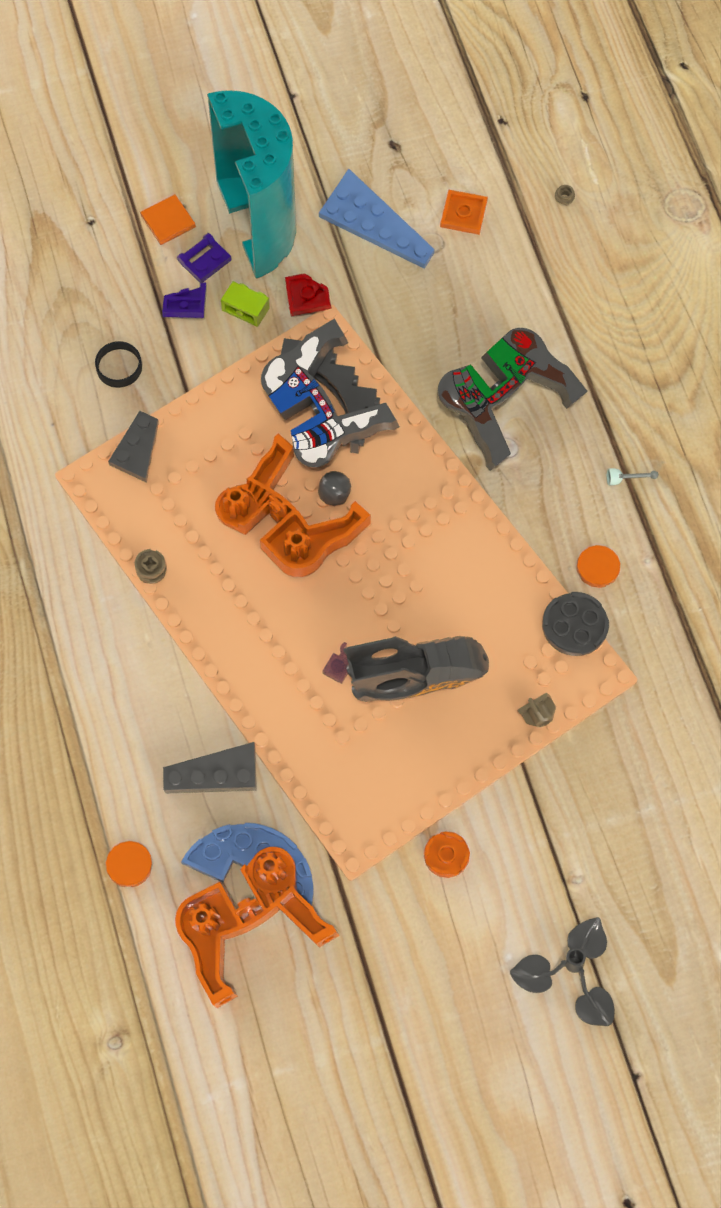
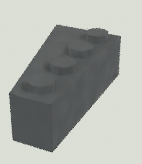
(217, 772)

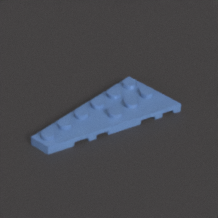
(366, 215)

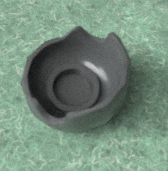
(334, 488)

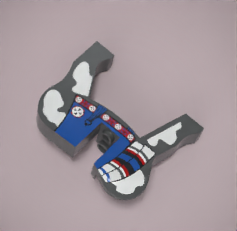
(292, 388)

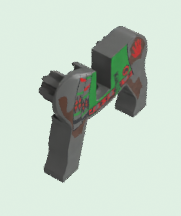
(512, 359)

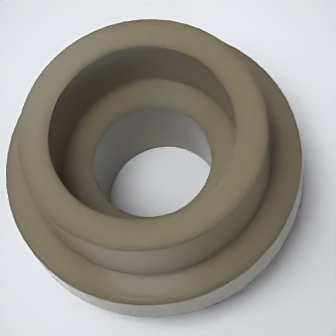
(565, 190)

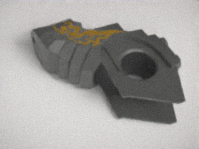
(414, 668)

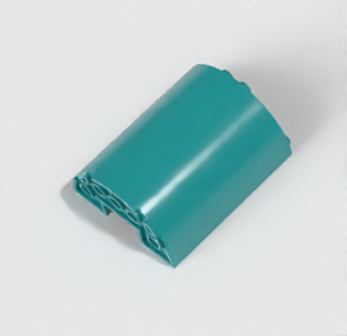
(255, 172)

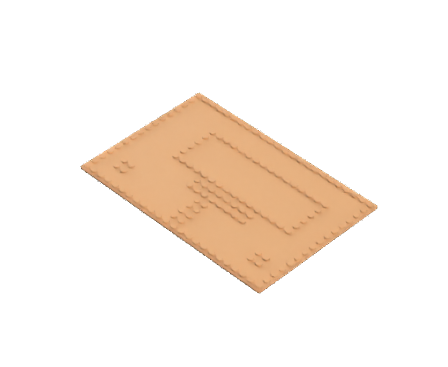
(422, 571)

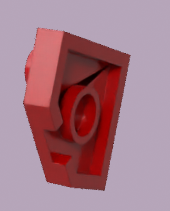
(306, 295)

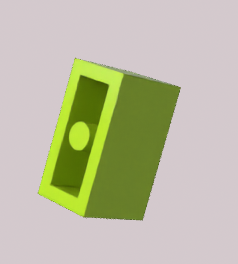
(245, 303)

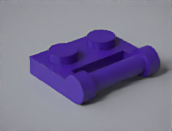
(208, 263)

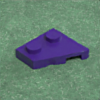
(186, 303)

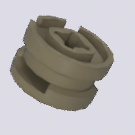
(150, 566)

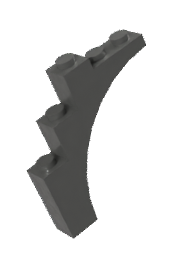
(343, 384)

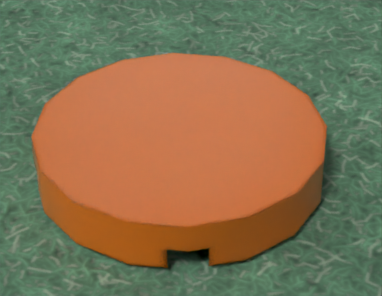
(598, 566)
(446, 854)
(129, 864)

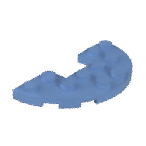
(238, 845)

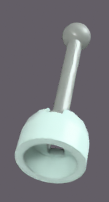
(615, 476)

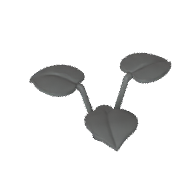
(583, 941)

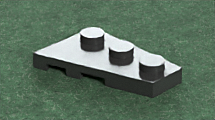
(136, 447)

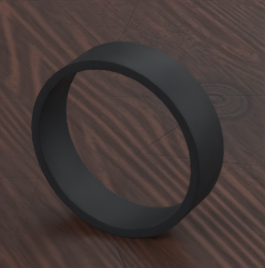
(116, 346)

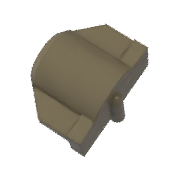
(538, 711)

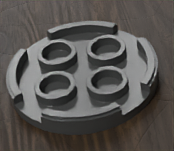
(575, 624)

